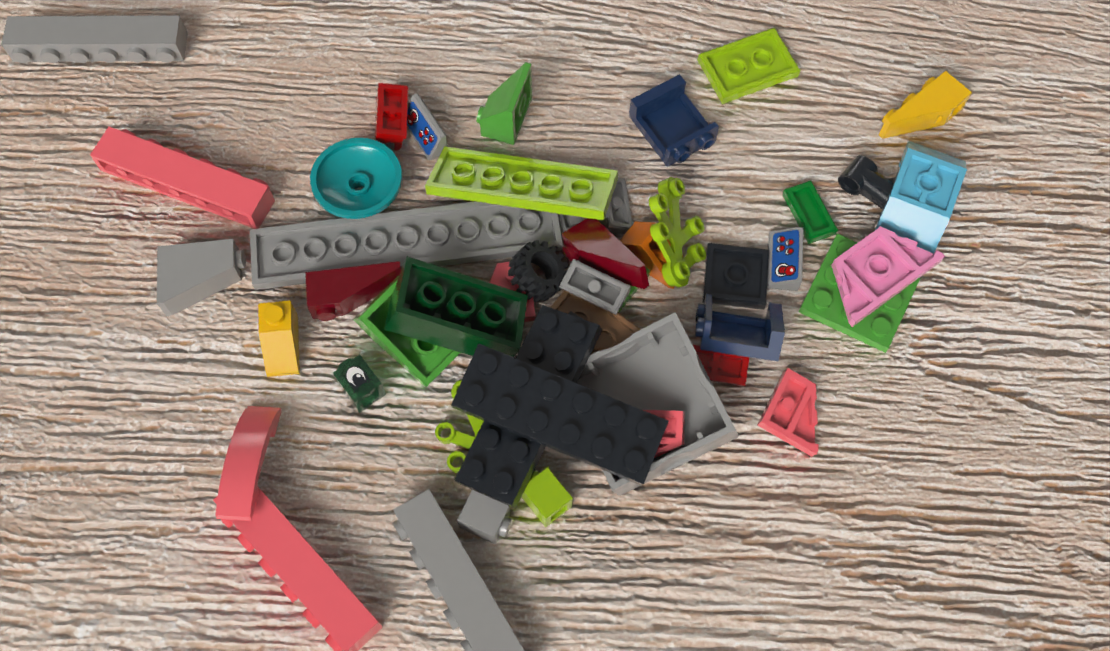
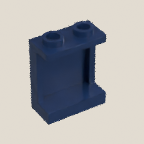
(672, 122)
(739, 333)

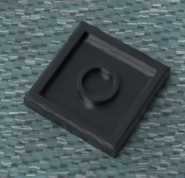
(736, 275)

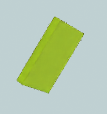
(748, 65)

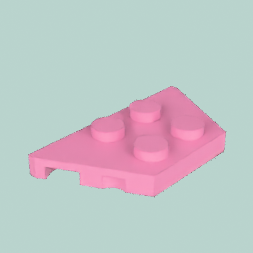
(878, 271)

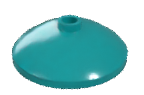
(354, 165)

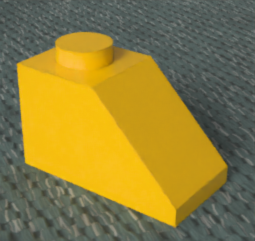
(279, 338)

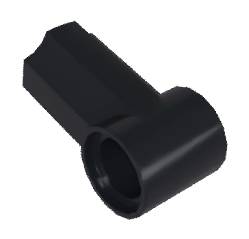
(863, 179)

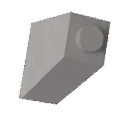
(195, 272)

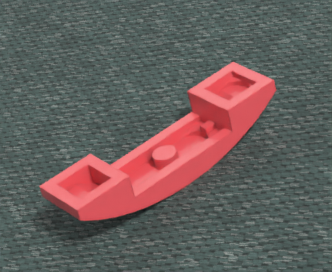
(244, 461)

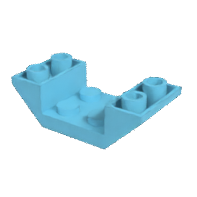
(923, 195)

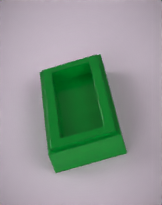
(809, 212)

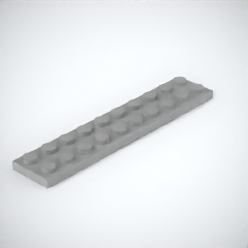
(428, 234)

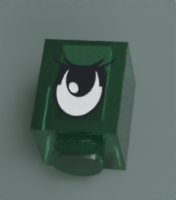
(359, 383)

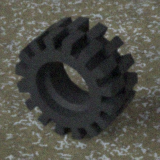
(526, 277)

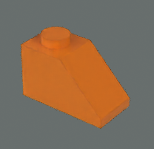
(642, 245)

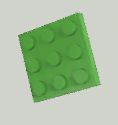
(826, 306)

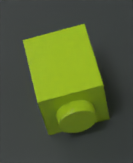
(546, 497)

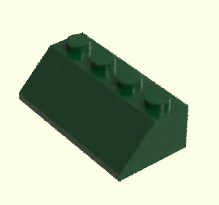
(455, 310)

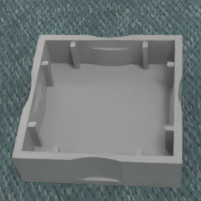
(662, 372)

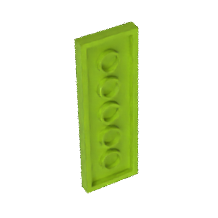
(523, 182)

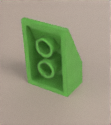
(418, 357)

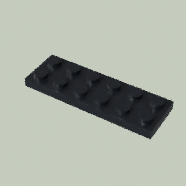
(560, 414)
(500, 460)

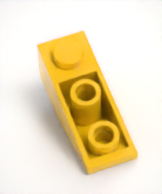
(931, 107)

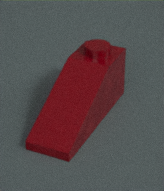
(601, 250)
(344, 289)

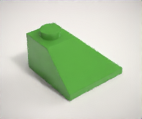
(507, 107)

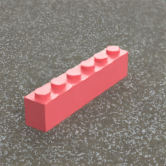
(183, 177)
(306, 577)

